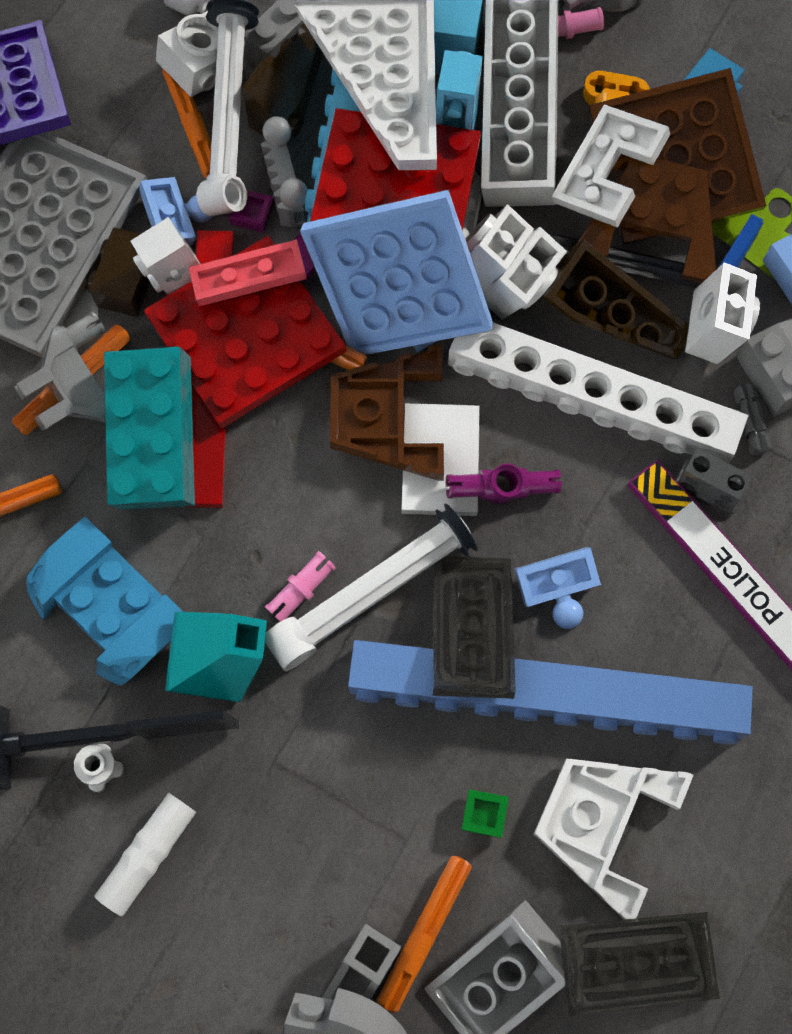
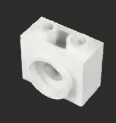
(191, 53)
(496, 244)
(527, 276)
(722, 313)

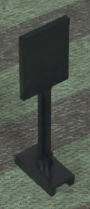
(18, 743)

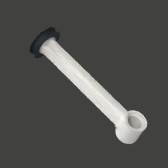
(222, 189)
(295, 640)

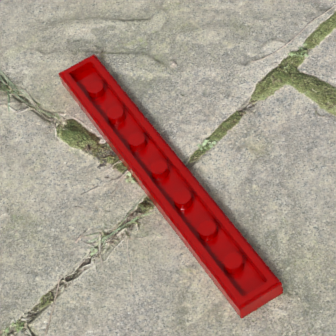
(208, 438)

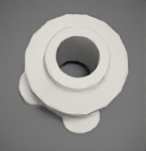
(108, 768)

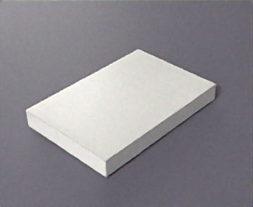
(459, 431)

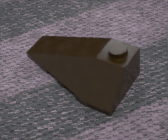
(283, 83)
(610, 301)

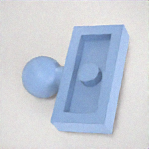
(164, 200)
(558, 579)

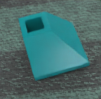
(214, 654)

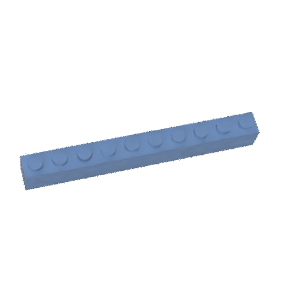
(565, 694)

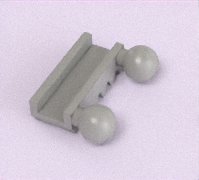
(287, 190)

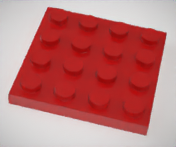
(363, 176)
(246, 344)

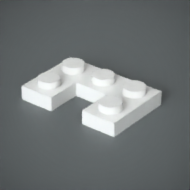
(585, 182)

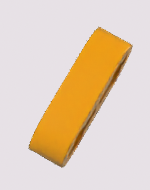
(611, 83)

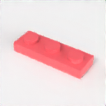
(247, 273)

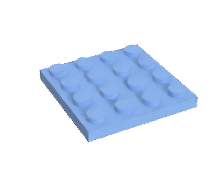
(398, 274)

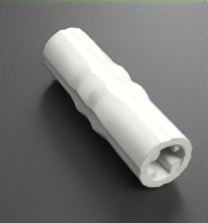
(145, 854)

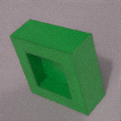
(485, 813)

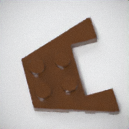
(669, 203)
(370, 413)

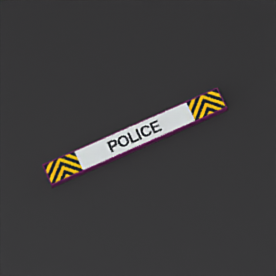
(716, 557)

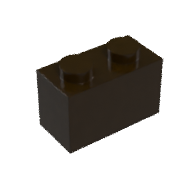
(118, 281)

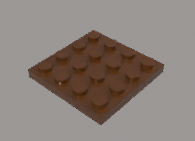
(704, 134)

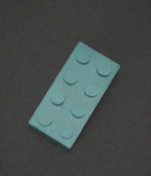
(149, 428)

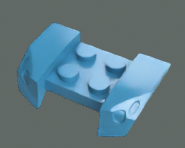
(103, 599)

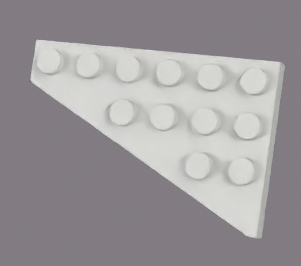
(386, 65)

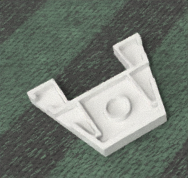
(590, 815)

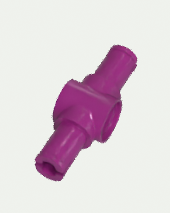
(486, 487)

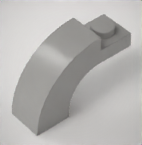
(344, 1015)

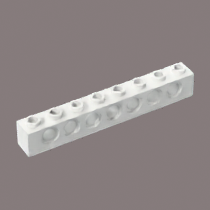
(615, 384)

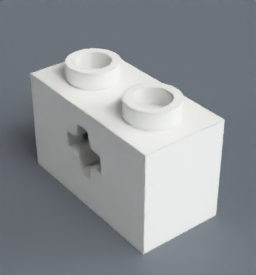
(164, 257)

